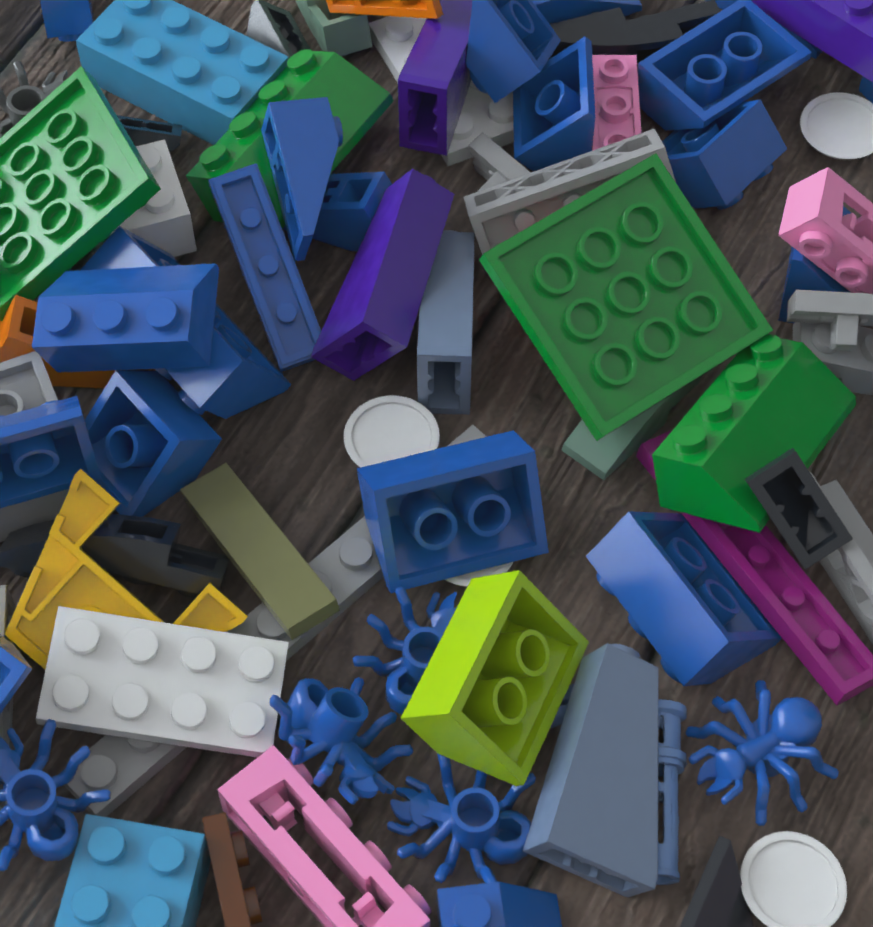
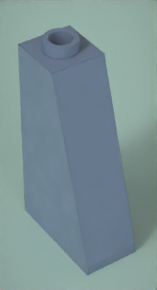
(446, 327)
(603, 777)

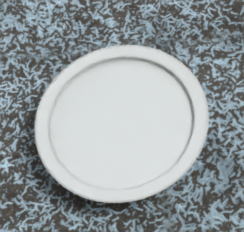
(839, 125)
(389, 430)
(793, 881)

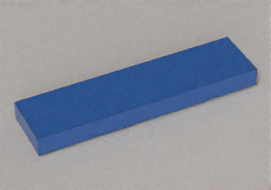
(267, 265)

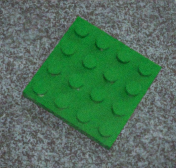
(64, 186)
(625, 295)

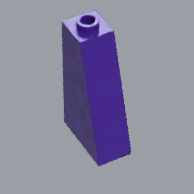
(435, 80)
(386, 278)

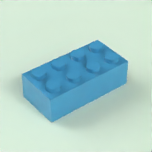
(177, 64)
(134, 876)

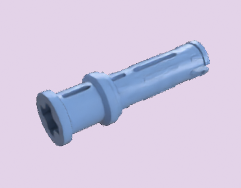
(670, 764)

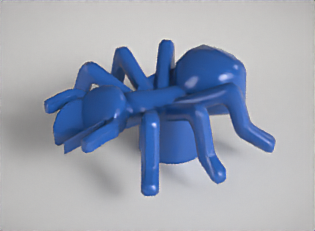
(416, 647)
(331, 724)
(764, 751)
(34, 803)
(472, 817)

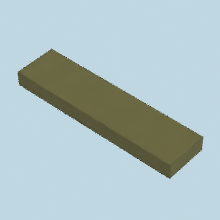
(260, 551)

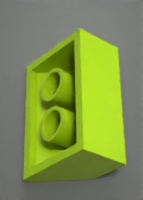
(496, 677)

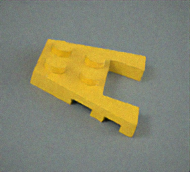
(74, 580)

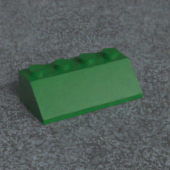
(307, 75)
(754, 411)

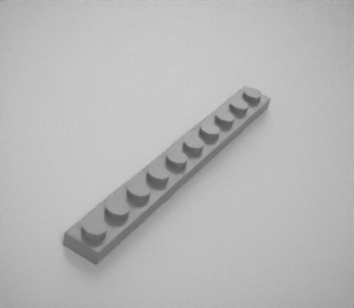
(346, 569)

